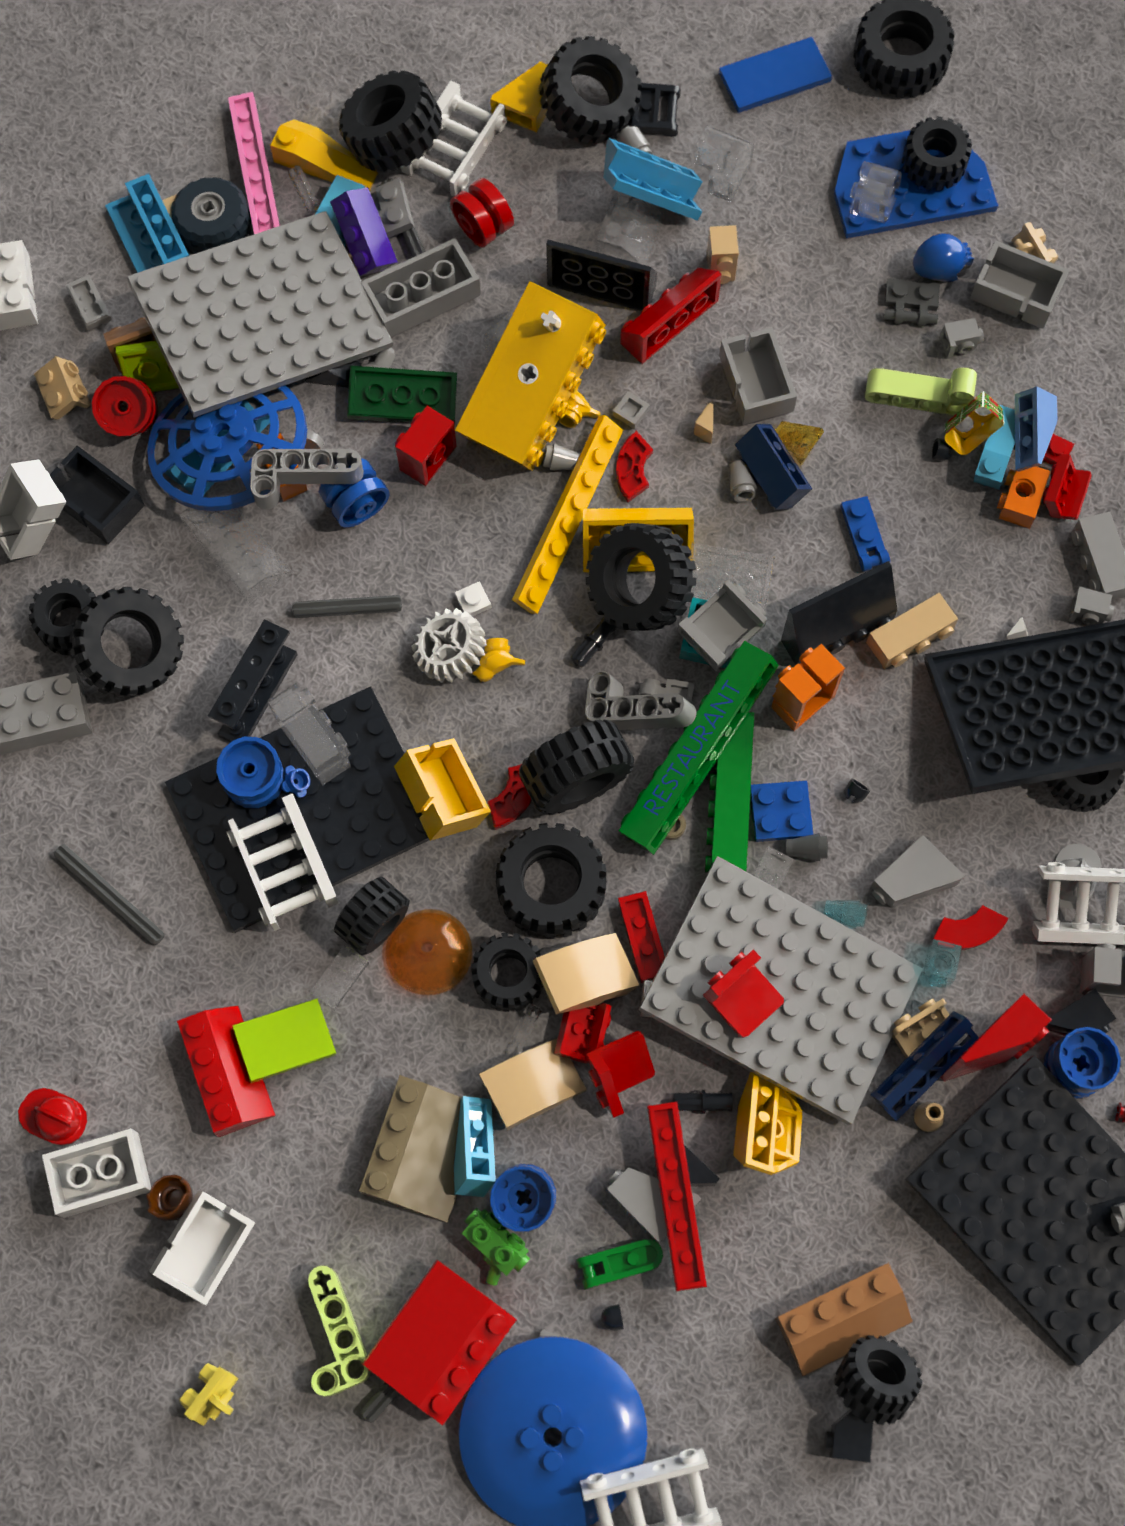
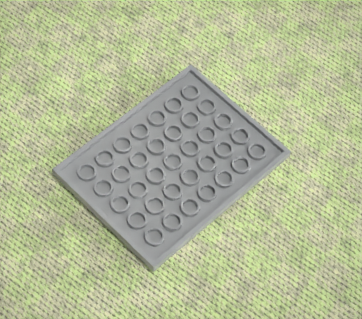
(259, 313)
(833, 981)

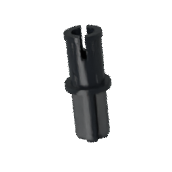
(592, 643)
(703, 1101)

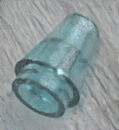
(847, 912)

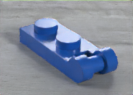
(864, 533)

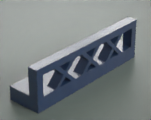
(923, 1061)

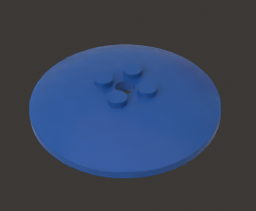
(543, 1387)

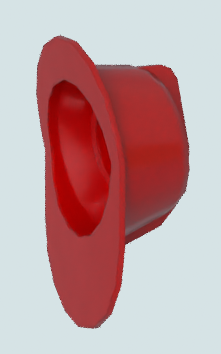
(52, 1116)

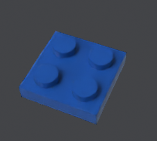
(781, 811)

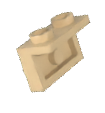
(61, 387)
(913, 1031)

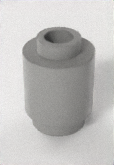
(633, 137)

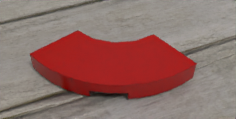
(631, 466)
(511, 801)
(971, 931)

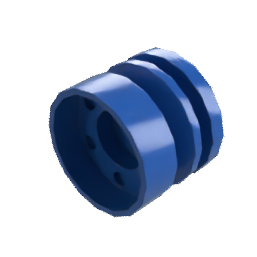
(1096, 1057)
(505, 1197)

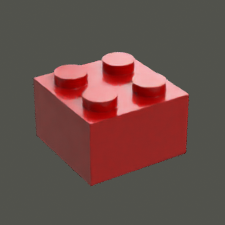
(425, 445)

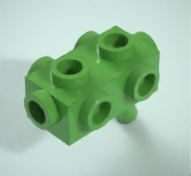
(500, 1247)

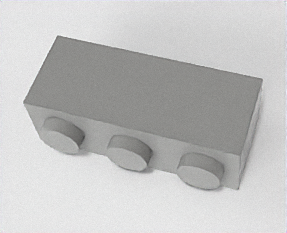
(1101, 553)

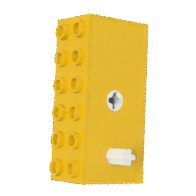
(543, 341)

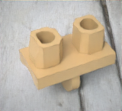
(1031, 242)

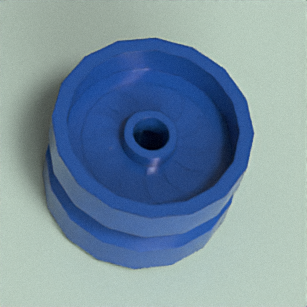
(358, 501)
(235, 770)

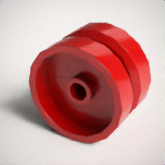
(482, 212)
(108, 404)

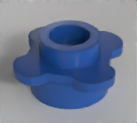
(302, 781)

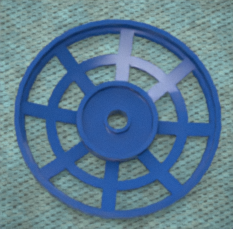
(221, 449)

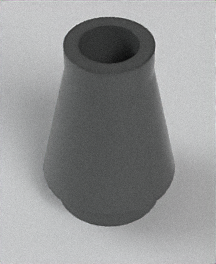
(808, 847)

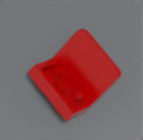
(743, 995)
(619, 1068)

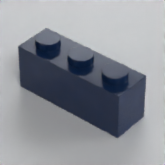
(773, 466)

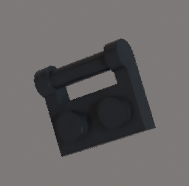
(648, 109)

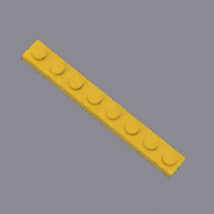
(567, 515)

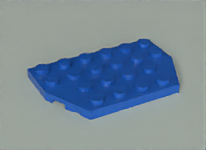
(913, 204)

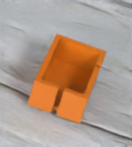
(807, 686)

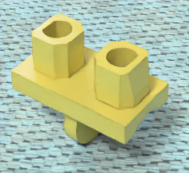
(212, 1397)

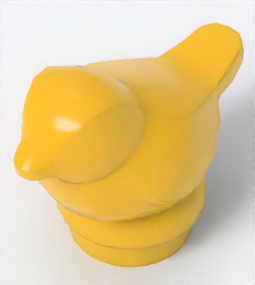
(577, 409)
(495, 659)

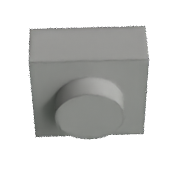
(631, 410)

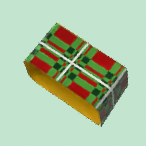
(991, 424)

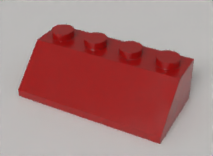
(671, 313)
(221, 1073)

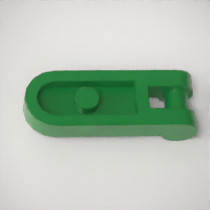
(621, 1262)

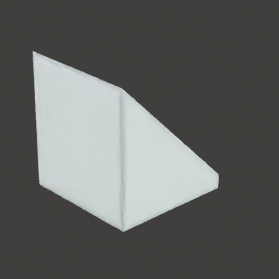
(1018, 630)

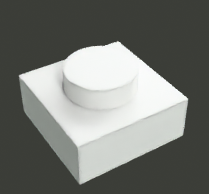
(473, 599)

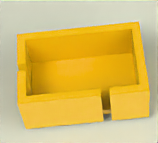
(442, 789)

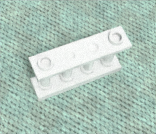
(452, 101)
(310, 865)
(1080, 929)
(687, 1462)

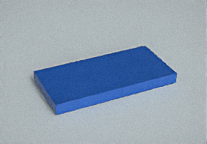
(775, 74)

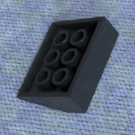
(599, 276)
(842, 613)

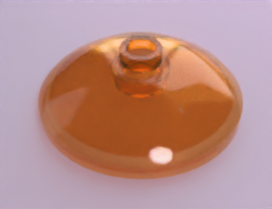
(434, 970)

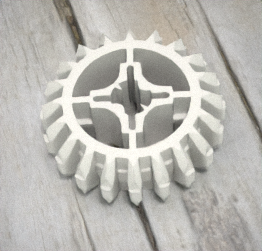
(451, 658)

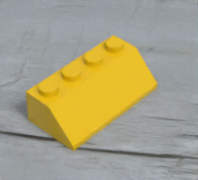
(601, 521)

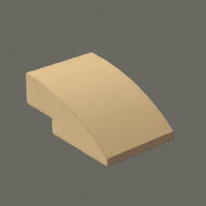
(586, 973)
(531, 1084)

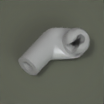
(383, 360)

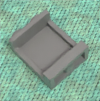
(722, 624)

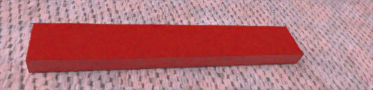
(676, 1197)

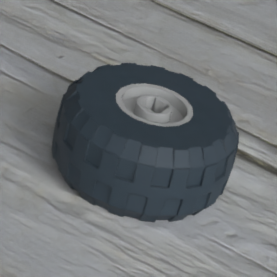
(210, 214)

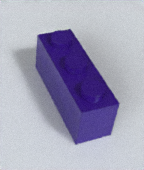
(363, 231)

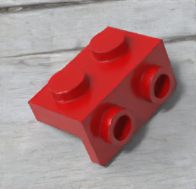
(1066, 489)
(582, 1032)

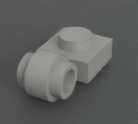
(652, 686)

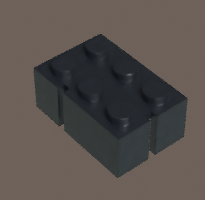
(96, 495)

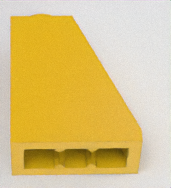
(522, 99)

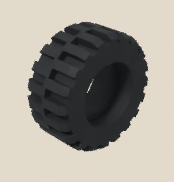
(610, 69)
(898, 72)
(390, 121)
(609, 574)
(157, 621)
(576, 767)
(550, 843)

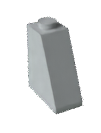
(915, 874)
(641, 1200)

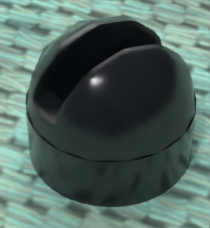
(940, 450)
(857, 790)
(612, 1318)

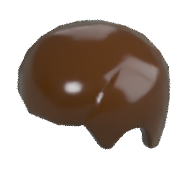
(169, 1197)

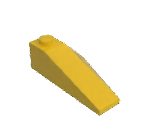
(317, 154)

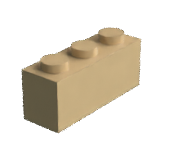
(912, 631)

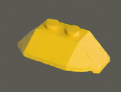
(767, 1127)

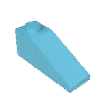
(997, 452)
(474, 1148)

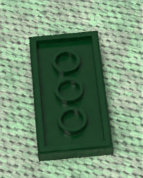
(399, 393)

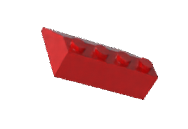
(1007, 1037)
(439, 1342)

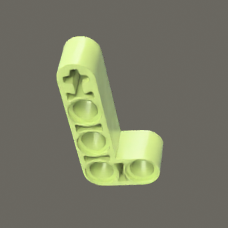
(922, 391)
(333, 1328)

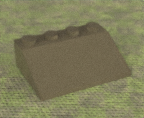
(416, 1151)

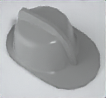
(1076, 856)

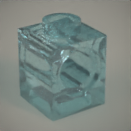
(947, 952)

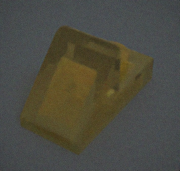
(799, 438)

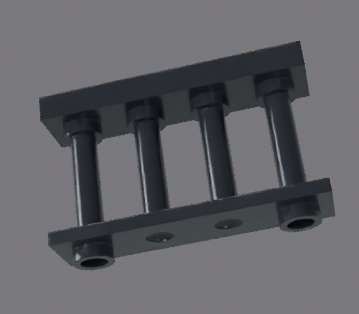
(253, 682)

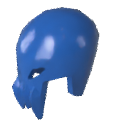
(942, 258)

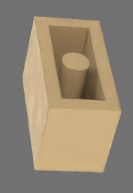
(723, 251)

